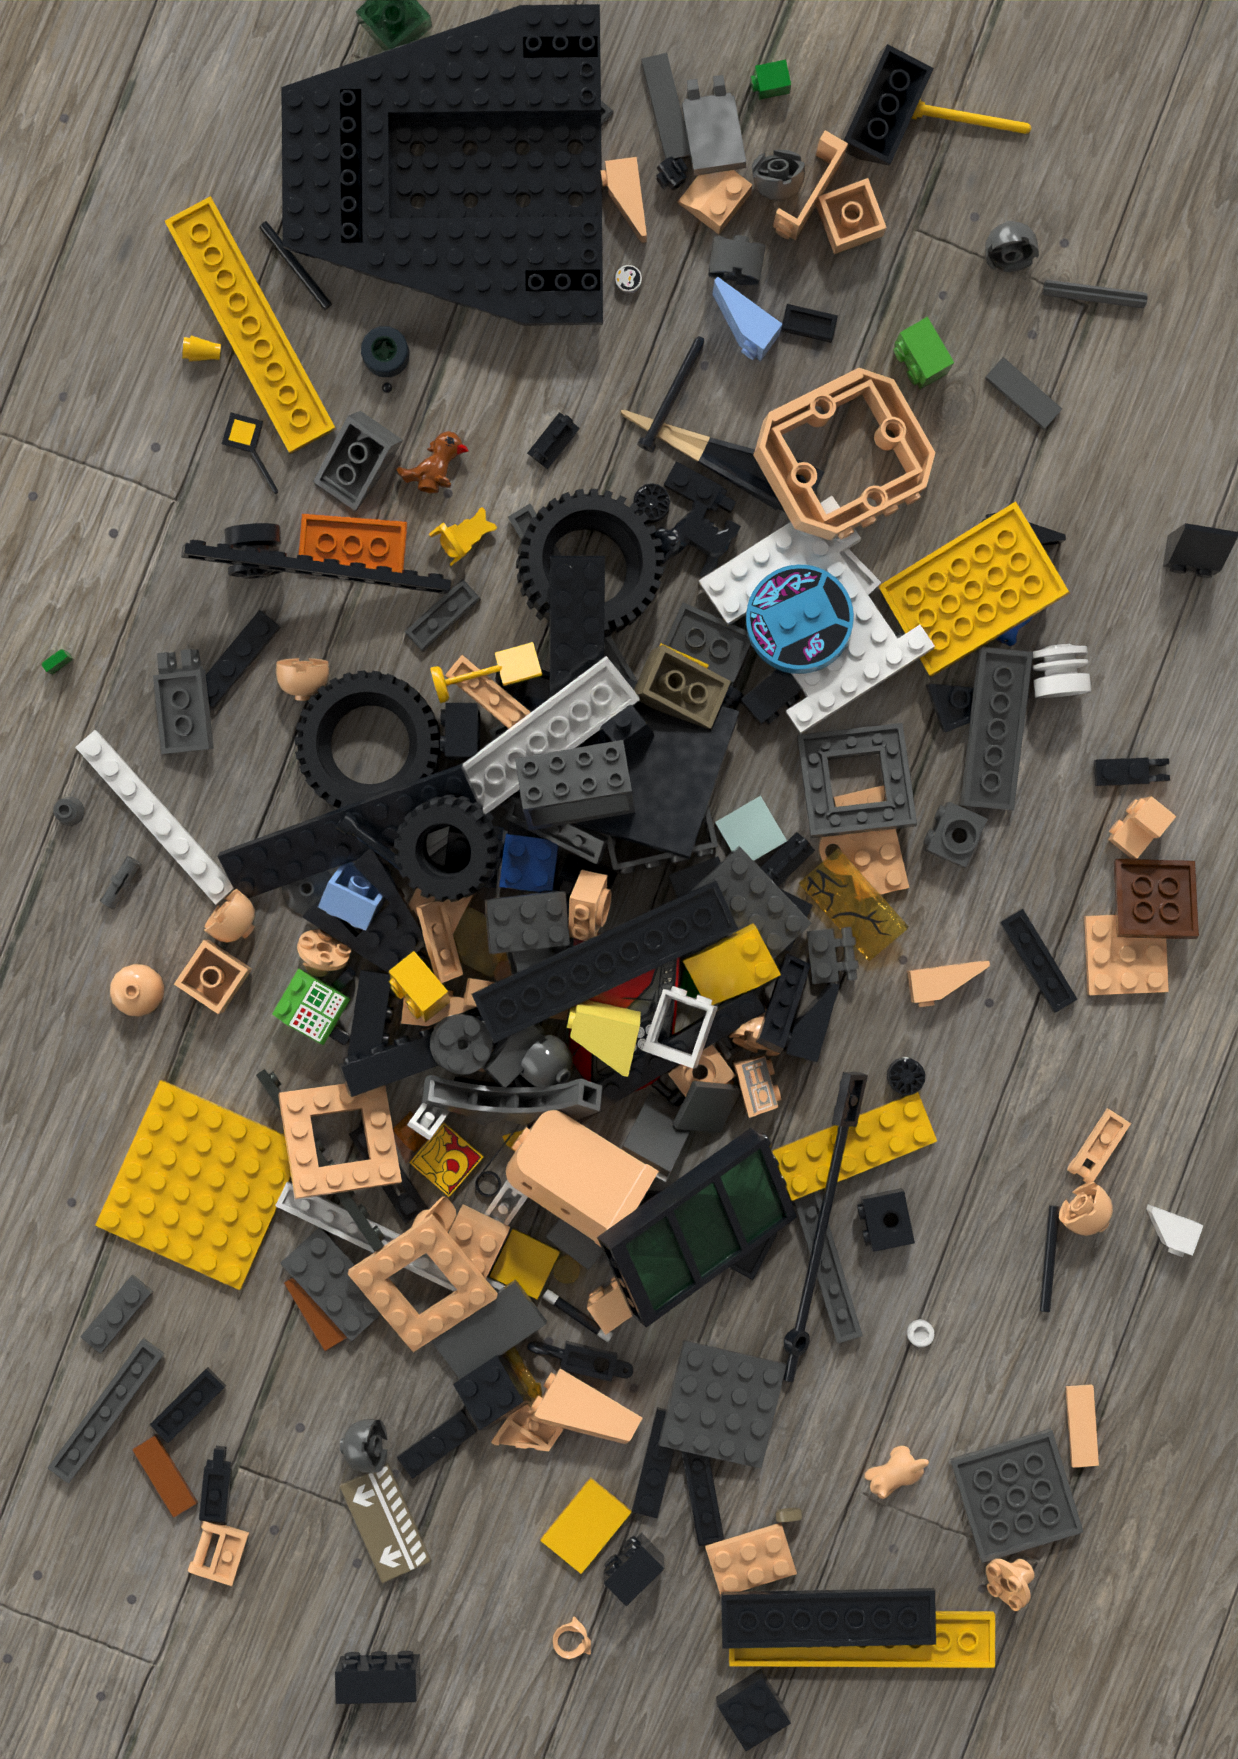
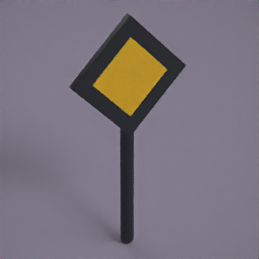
(243, 434)

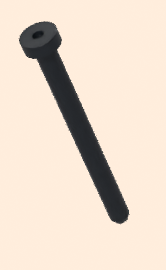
(648, 442)

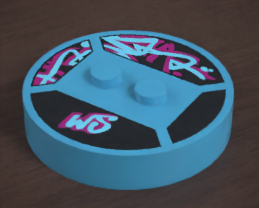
(799, 619)

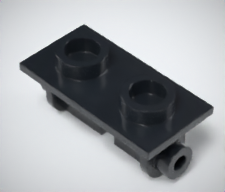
(553, 440)
(787, 859)

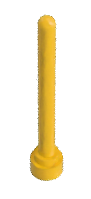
(970, 118)

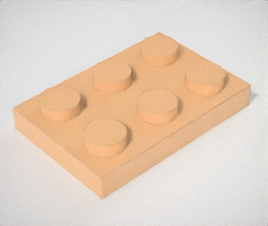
(751, 1559)

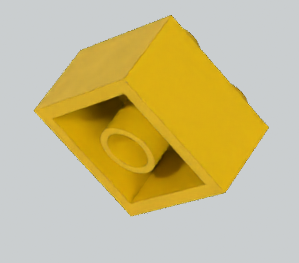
(419, 987)

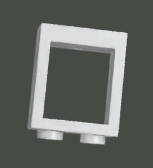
(651, 1045)

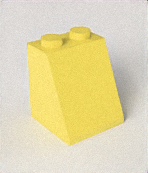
(606, 1032)

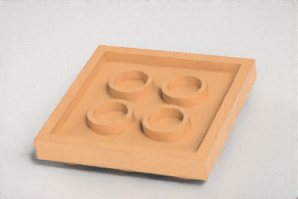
(1122, 963)

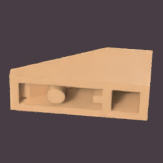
(625, 191)
(938, 982)

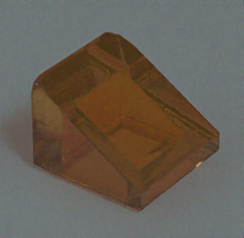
(407, 1135)

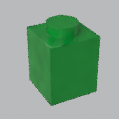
(771, 79)

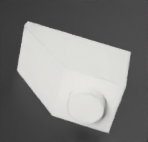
(1175, 1231)

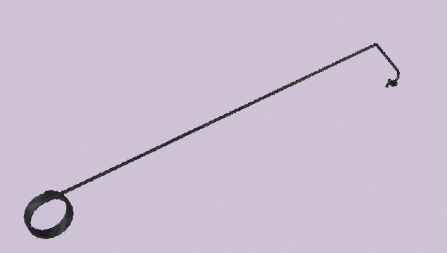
(494, 1174)

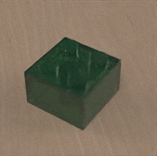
(394, 21)

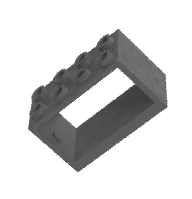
(575, 785)
(655, 861)

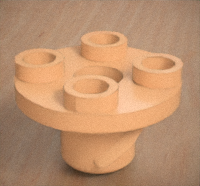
(322, 952)
(1010, 1581)

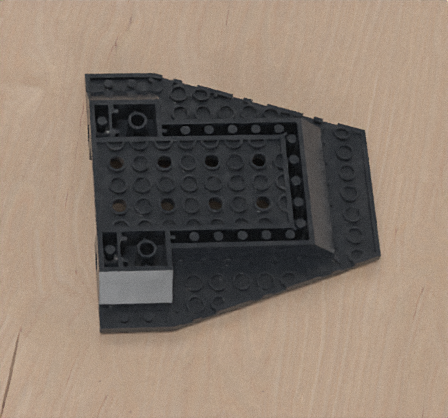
(484, 83)

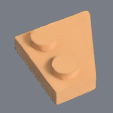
(526, 1433)

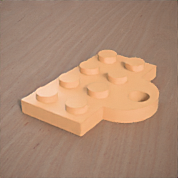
(872, 853)

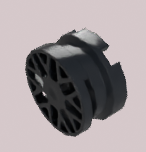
(653, 501)
(906, 1076)

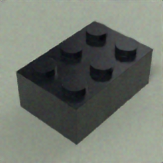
(377, 1678)

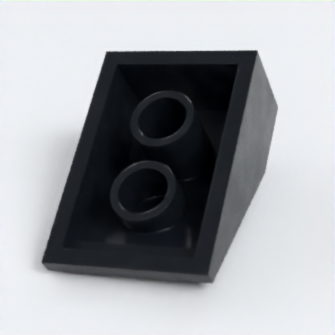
(1198, 549)
(810, 1027)

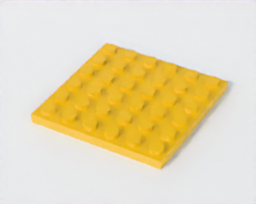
(198, 1185)

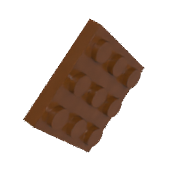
(1156, 899)

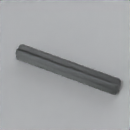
(1095, 293)

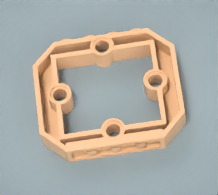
(891, 414)

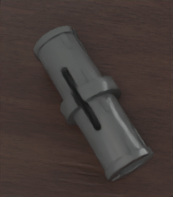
(120, 882)

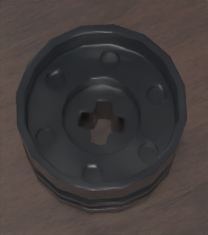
(254, 535)

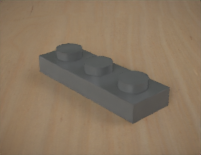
(116, 1314)

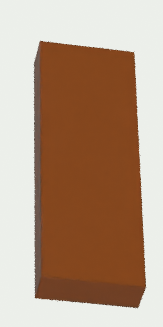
(322, 1326)
(164, 1475)

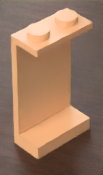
(830, 150)

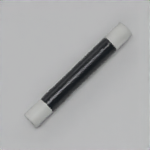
(576, 1314)

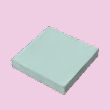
(751, 829)

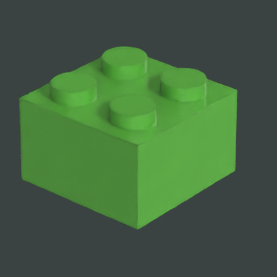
(923, 353)

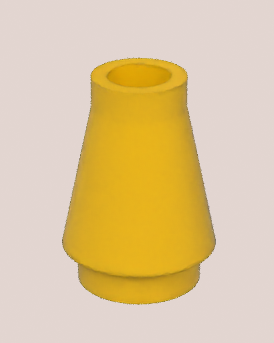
(199, 349)

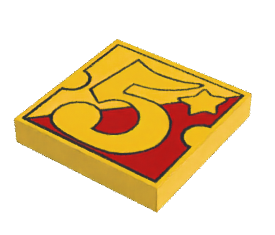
(446, 1159)

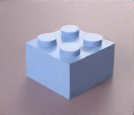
(351, 897)

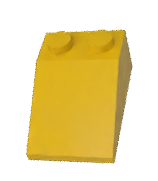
(732, 965)

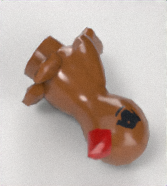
(433, 470)

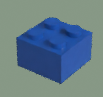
(528, 863)

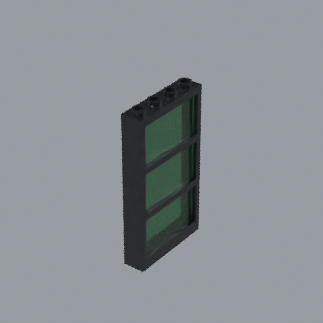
(698, 1226)

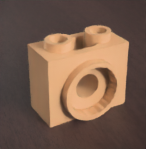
(588, 905)
(717, 1071)

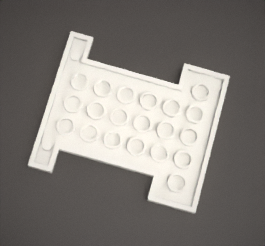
(873, 648)

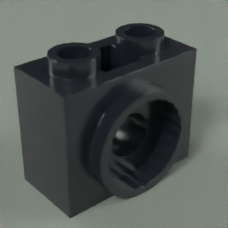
(874, 1208)

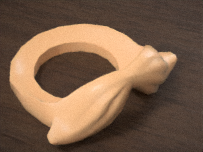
(584, 1647)

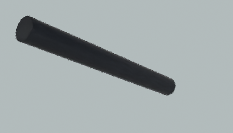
(295, 265)
(1049, 1259)

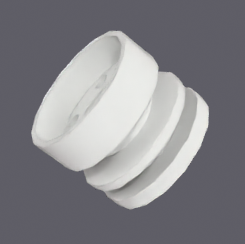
(1061, 671)

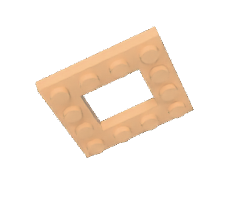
(306, 1175)
(431, 1238)

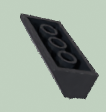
(885, 106)

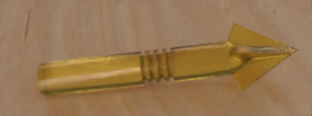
(534, 1389)

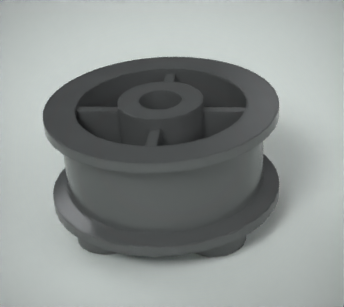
(476, 1046)

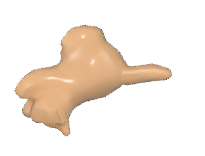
(898, 1472)

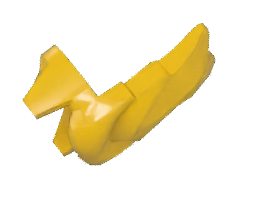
(459, 539)

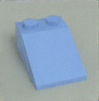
(750, 324)

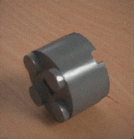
(736, 260)

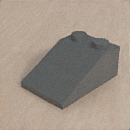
(357, 459)

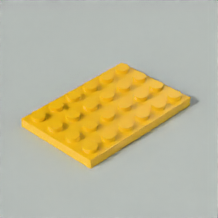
(975, 587)

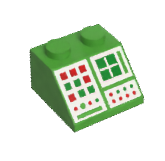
(311, 1006)

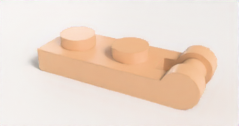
(1099, 1145)

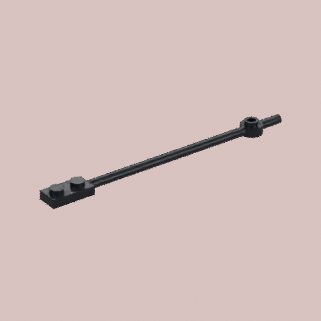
(845, 1116)

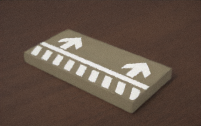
(385, 1523)

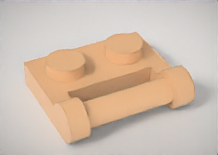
(226, 1556)

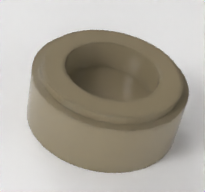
(788, 1514)

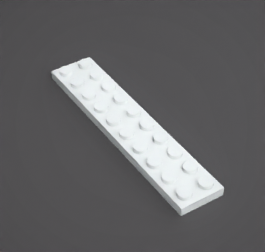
(553, 726)

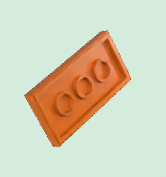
(354, 540)

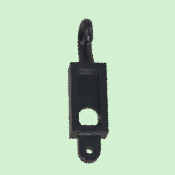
(580, 1359)

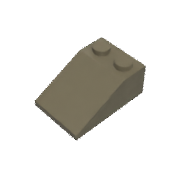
(681, 687)

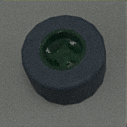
(380, 343)

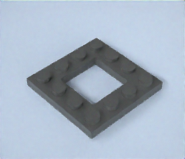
(885, 740)

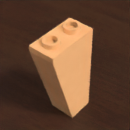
(583, 1409)

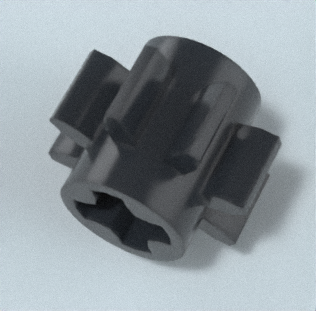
(672, 173)

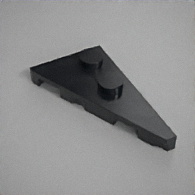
(951, 704)

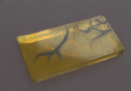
(853, 903)

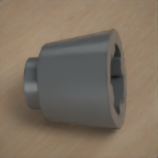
(69, 811)

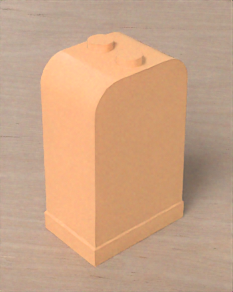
(577, 1174)

